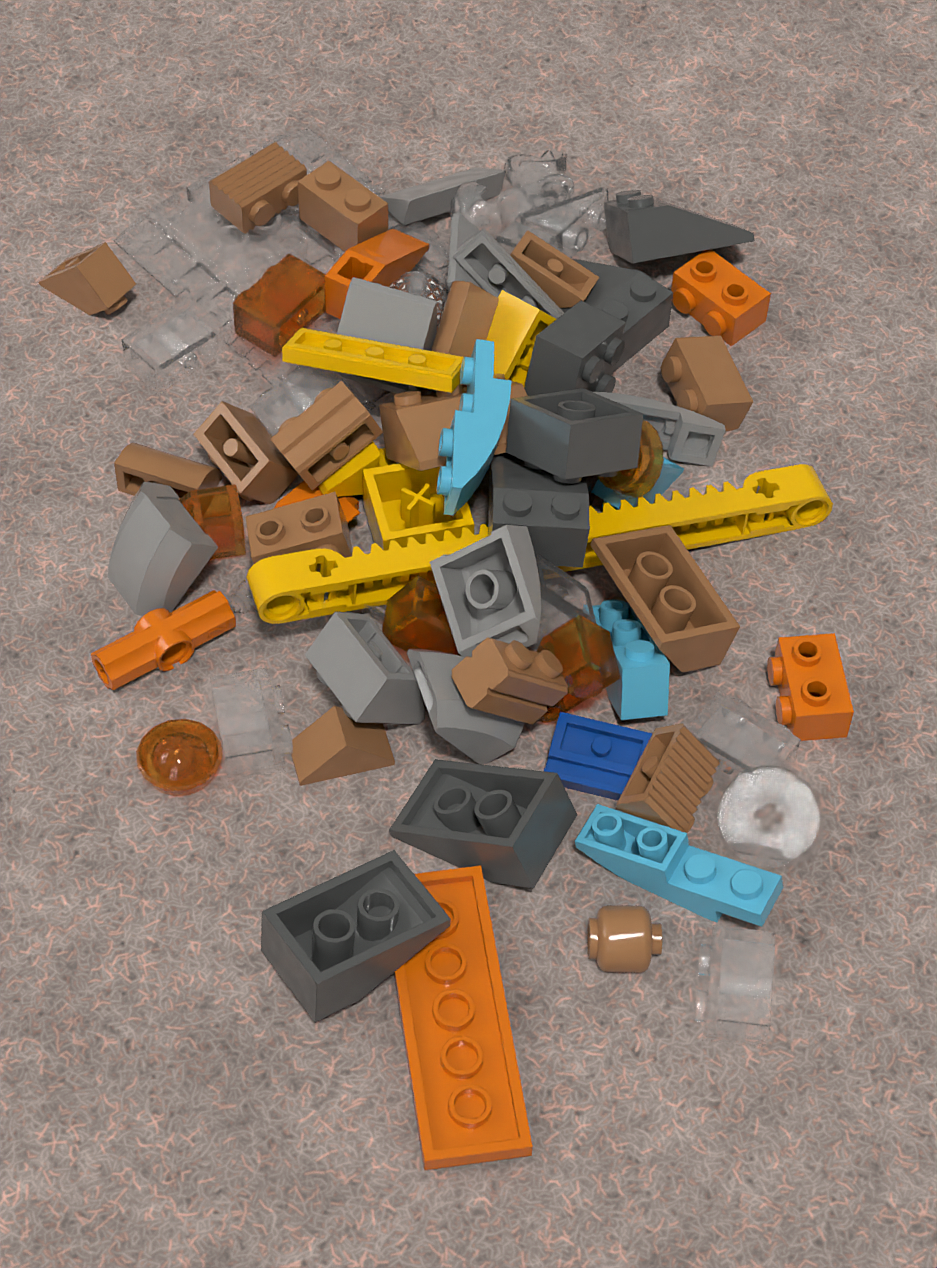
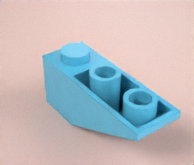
(641, 665)

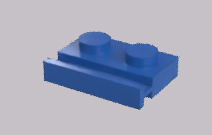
(594, 755)

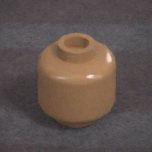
(623, 938)

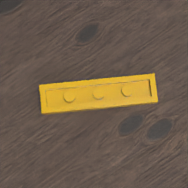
(373, 359)

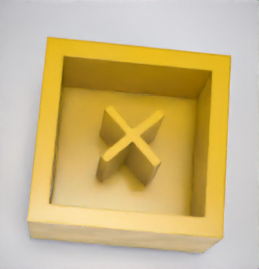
(406, 504)

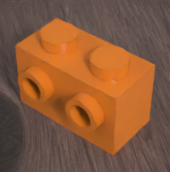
(719, 297)
(811, 687)

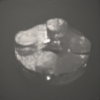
(785, 839)

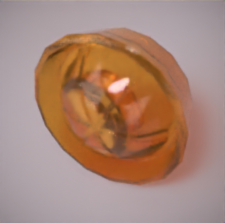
(638, 481)
(179, 756)

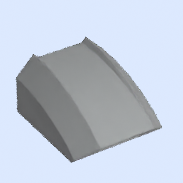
(157, 550)
(491, 589)
(472, 731)

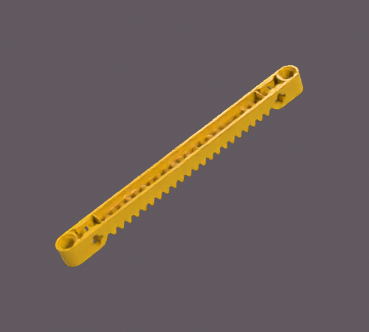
(291, 589)

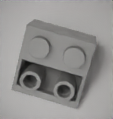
(387, 317)
(366, 671)

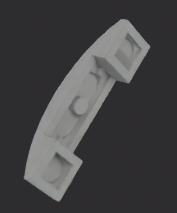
(682, 432)

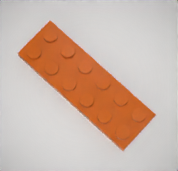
(461, 1034)

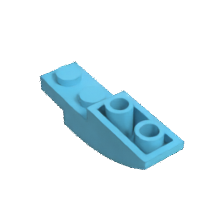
(474, 428)
(671, 868)

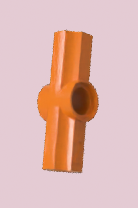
(163, 639)

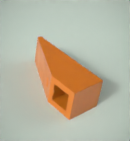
(374, 260)

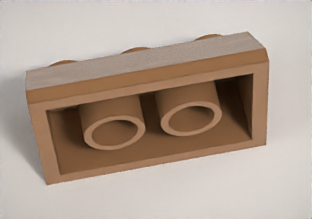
(415, 423)
(669, 595)

